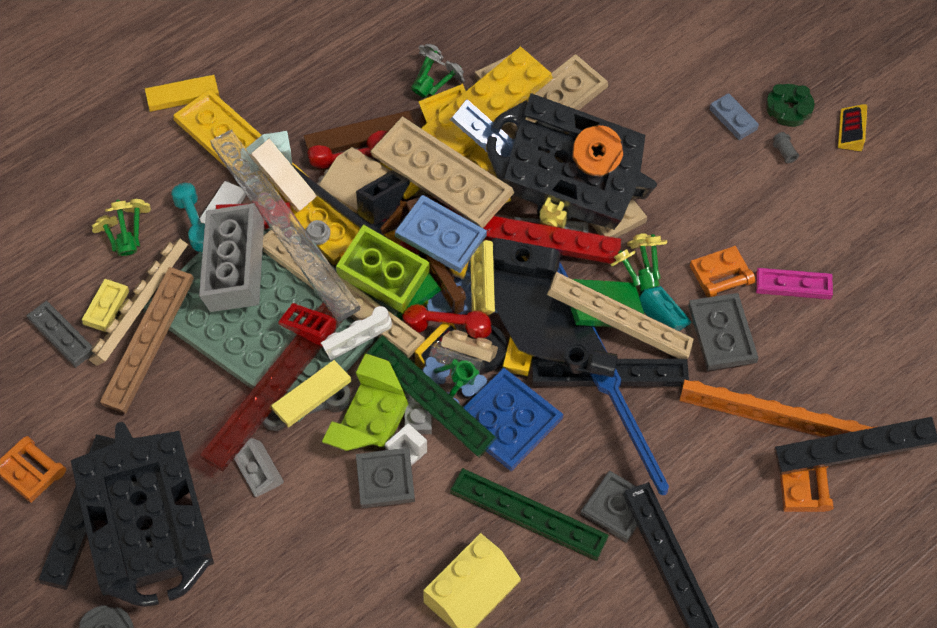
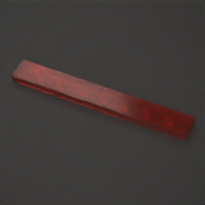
(258, 403)

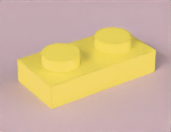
(105, 305)

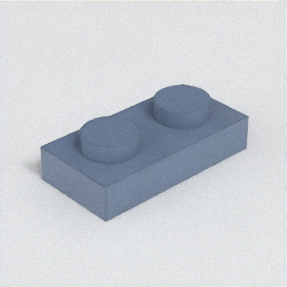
(734, 116)

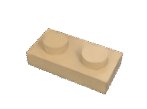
(478, 348)

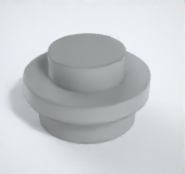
(318, 232)

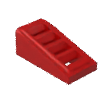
(326, 322)

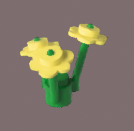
(125, 242)
(649, 276)

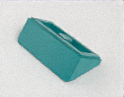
(662, 308)

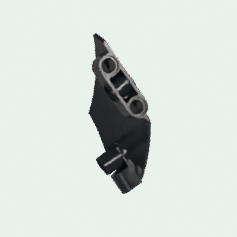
(538, 321)

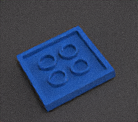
(514, 416)

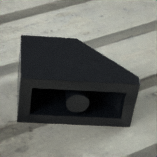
(381, 197)

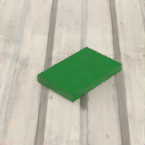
(619, 291)

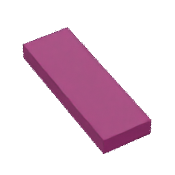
(794, 283)

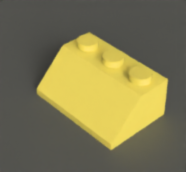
(471, 584)

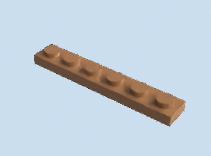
(147, 340)

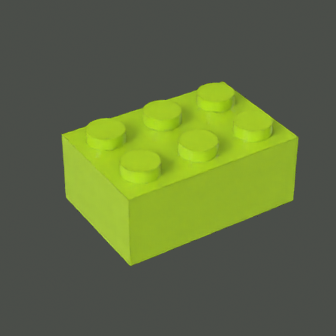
(382, 269)

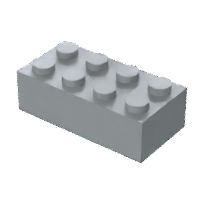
(232, 258)

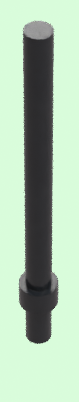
(337, 205)

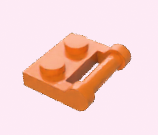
(719, 266)
(23, 475)
(797, 492)

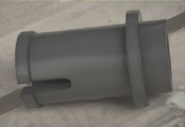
(785, 147)

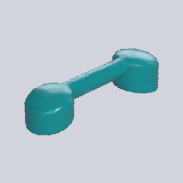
(185, 196)

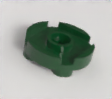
(790, 93)

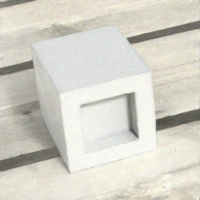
(411, 439)

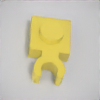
(553, 214)

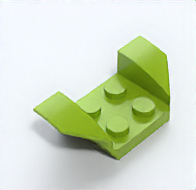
(374, 409)

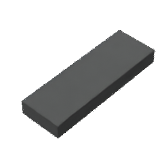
(60, 333)

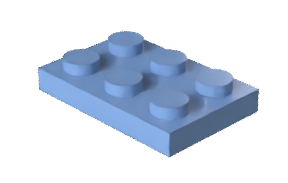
(440, 233)

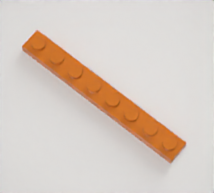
(766, 411)

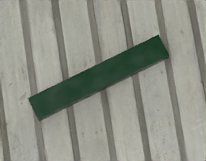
(434, 398)
(529, 514)

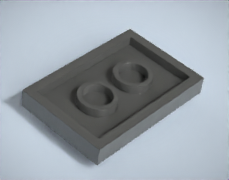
(723, 331)

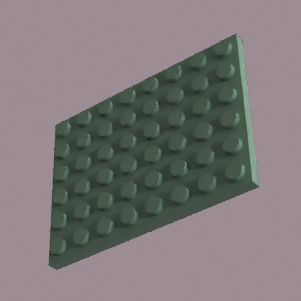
(249, 338)

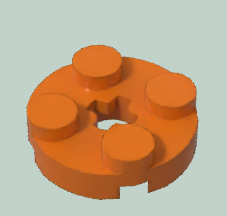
(596, 136)

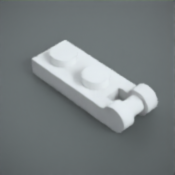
(357, 333)

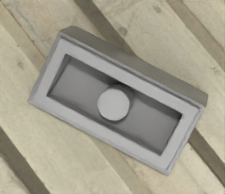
(258, 468)

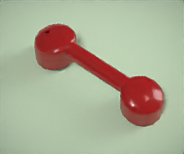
(322, 156)
(476, 322)

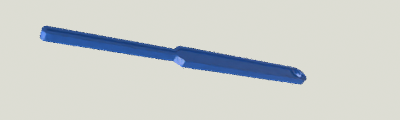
(611, 387)

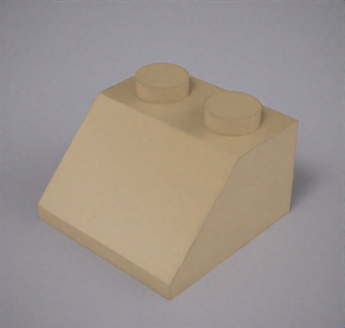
(348, 174)

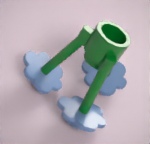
(463, 375)

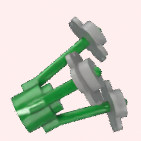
(423, 83)

